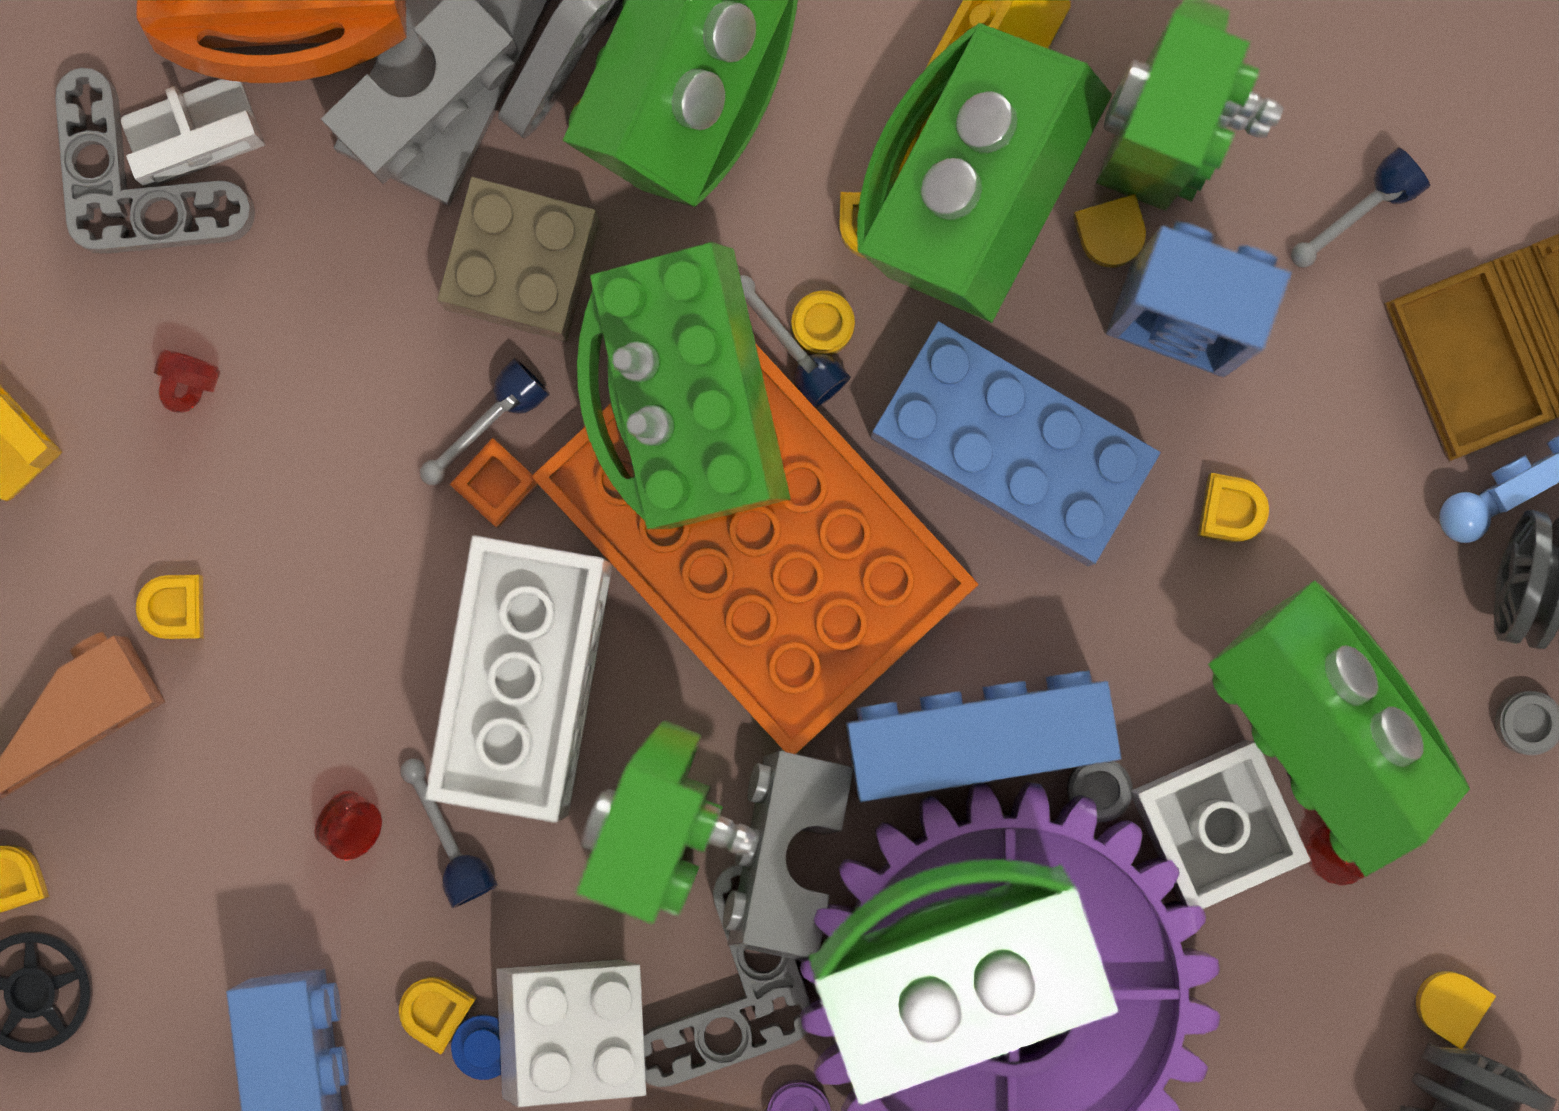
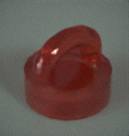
(187, 370)
(348, 825)
(1327, 863)

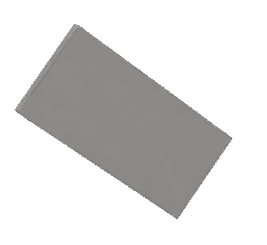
(410, 69)

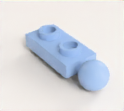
(1468, 515)

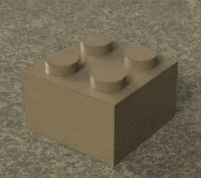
(519, 259)

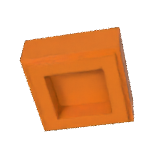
(494, 483)

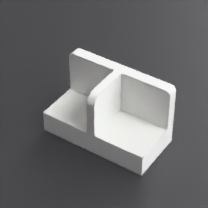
(190, 132)

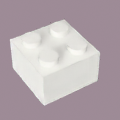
(1221, 825)
(571, 1032)

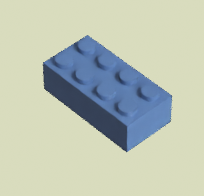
(1199, 300)
(1015, 445)
(982, 739)
(288, 1043)

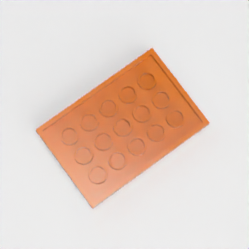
(785, 598)

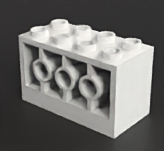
(519, 679)

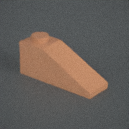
(78, 708)

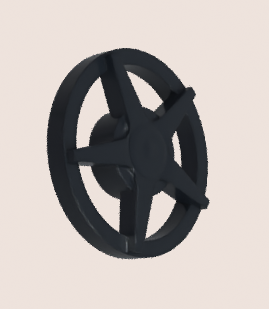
(35, 991)

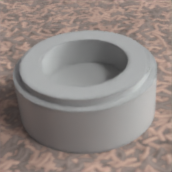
(1528, 723)
(1105, 784)

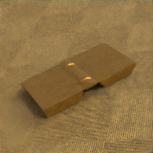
(1486, 347)

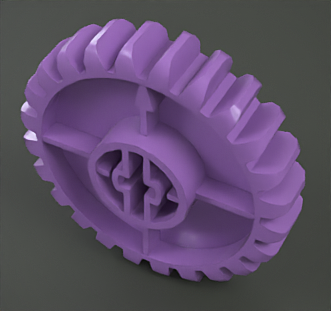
(1098, 1065)

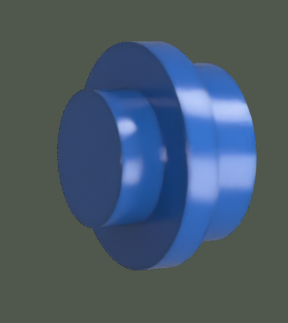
(477, 1047)

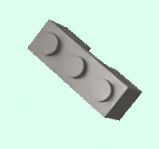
(390, 129)
(770, 908)

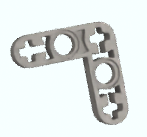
(554, 61)
(110, 189)
(760, 992)

